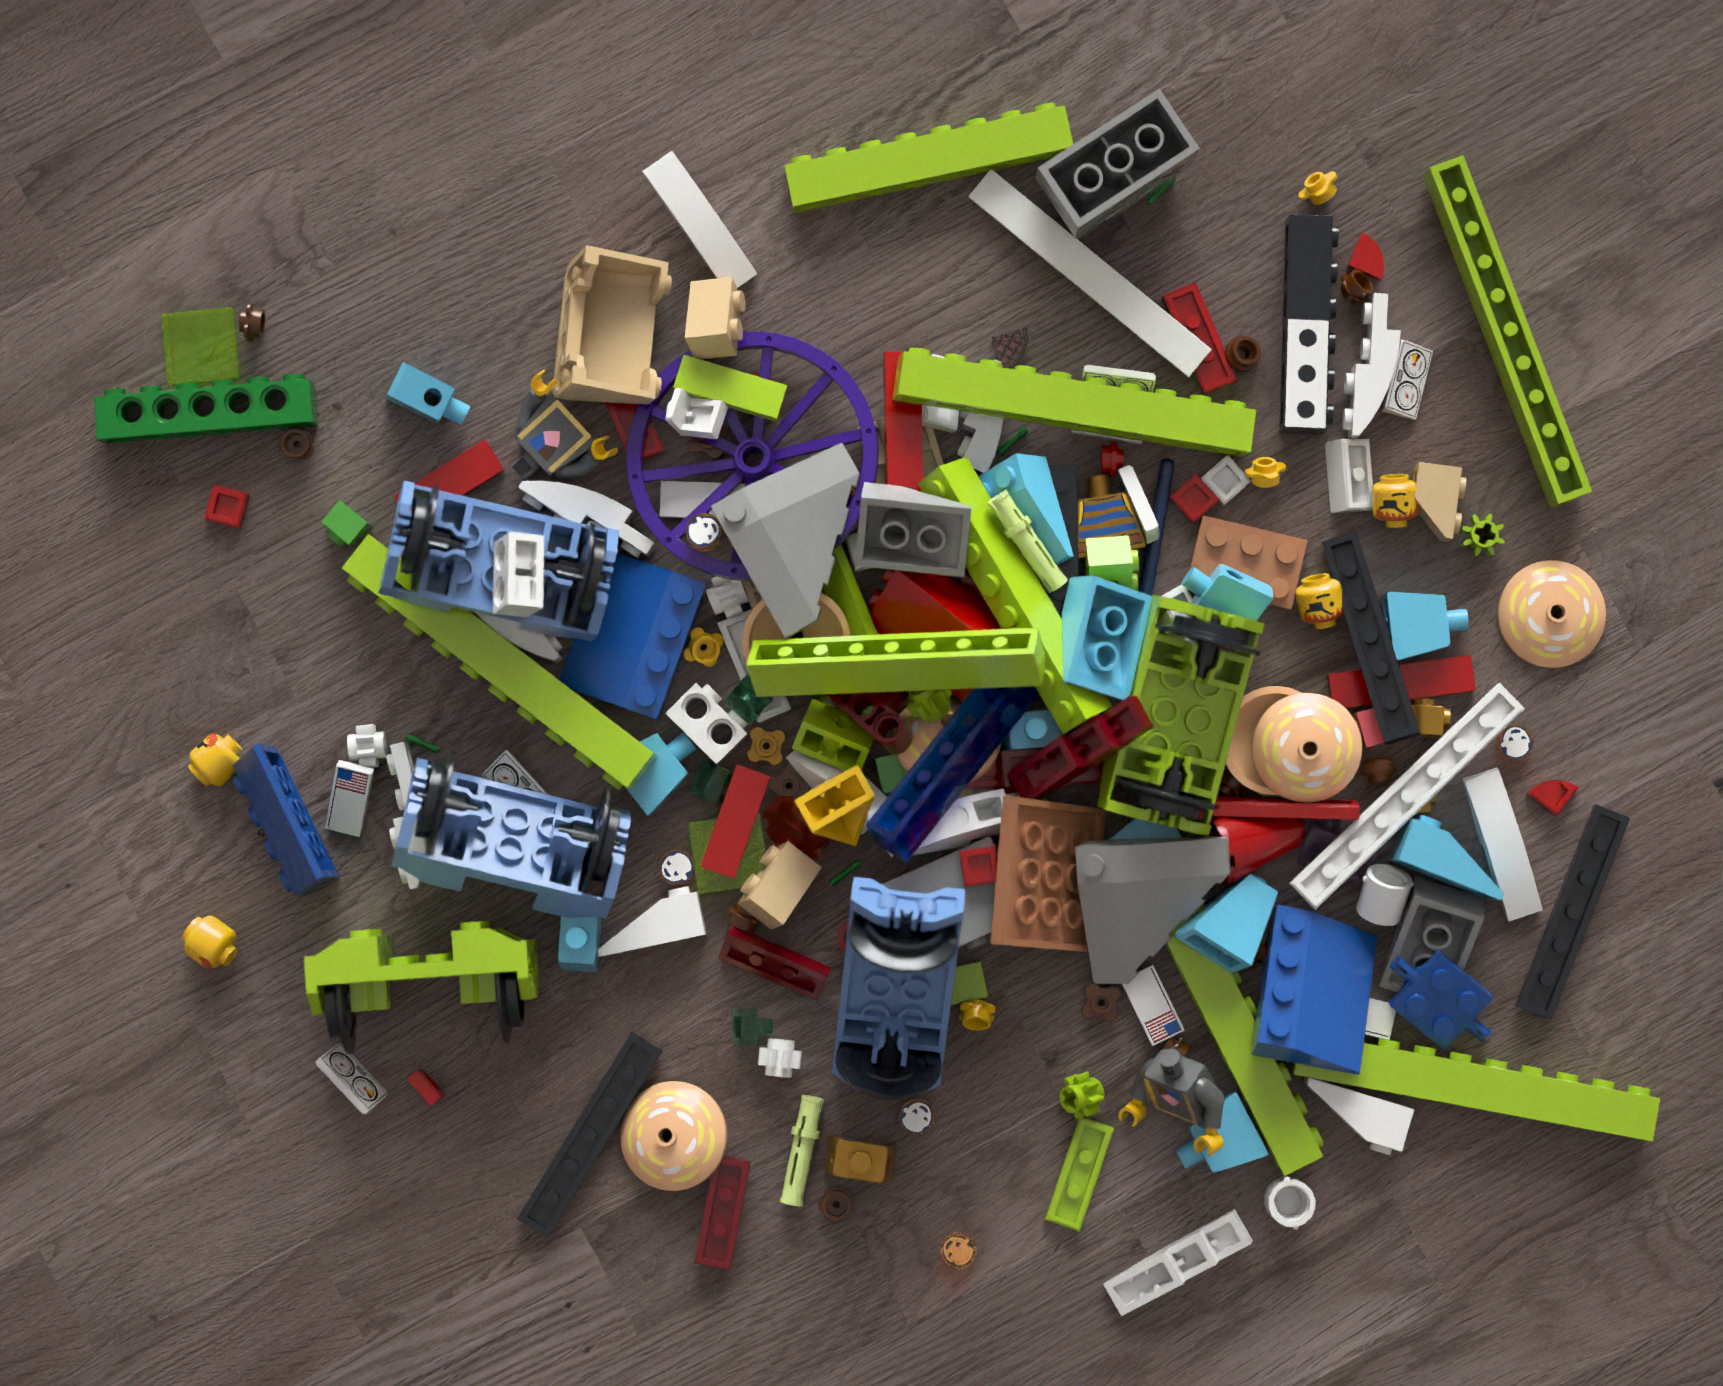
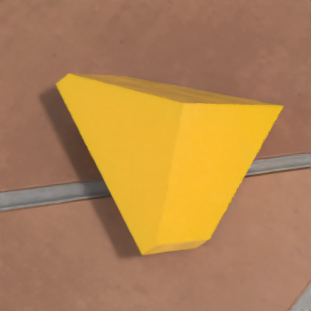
(838, 806)

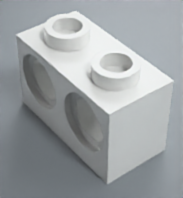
(518, 574)
(701, 729)

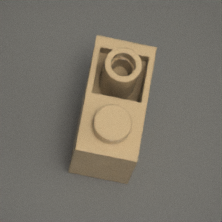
(1437, 496)

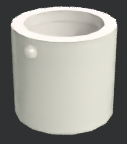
(1384, 894)
(1289, 1201)

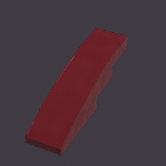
(1081, 750)

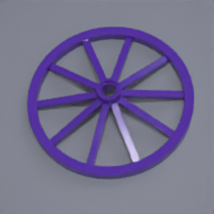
(768, 343)

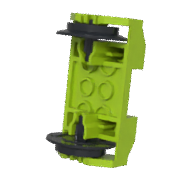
(1194, 706)
(357, 973)

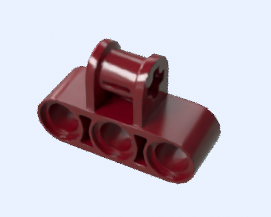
(881, 718)

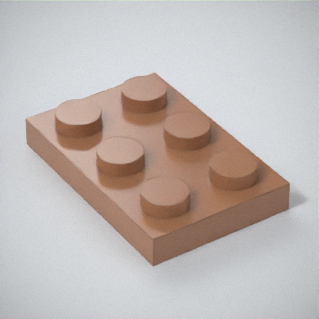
(1253, 551)

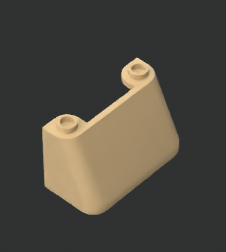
(609, 327)

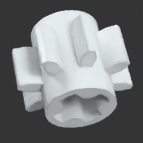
(726, 596)
(367, 746)
(779, 1057)

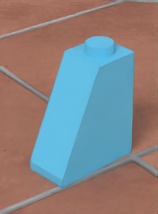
(1231, 923)

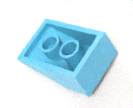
(1033, 492)
(1103, 635)
(1438, 855)

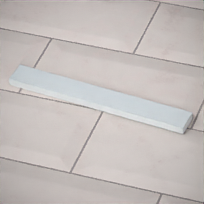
(1090, 273)
(1406, 796)

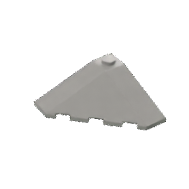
(789, 530)
(1139, 893)

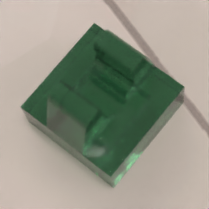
(745, 703)
(710, 782)
(747, 1026)

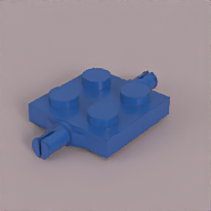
(1440, 999)

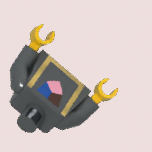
(554, 437)
(1182, 1090)

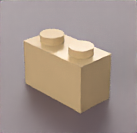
(714, 318)
(778, 885)

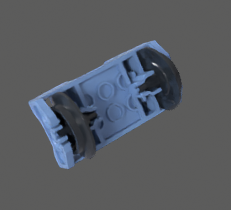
(451, 559)
(512, 839)
(897, 989)

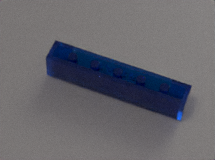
(947, 767)

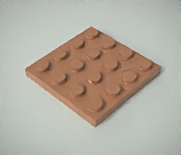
(1037, 873)

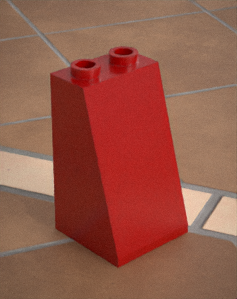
(928, 604)

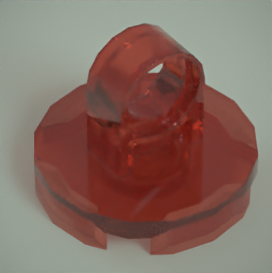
(789, 825)

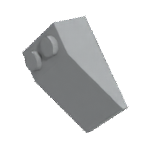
(911, 531)
(1433, 921)

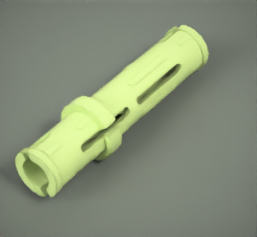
(1024, 537)
(801, 1151)

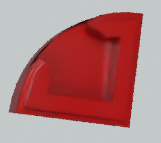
(1367, 258)
(1553, 794)

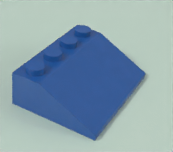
(638, 638)
(284, 819)
(1314, 991)

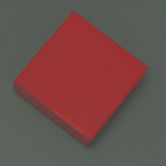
(1194, 498)
(227, 506)
(979, 865)
(426, 1086)

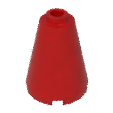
(1255, 841)

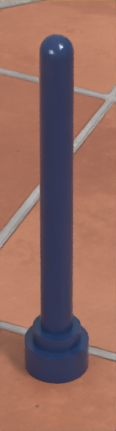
(1159, 510)

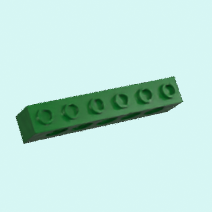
(114, 427)

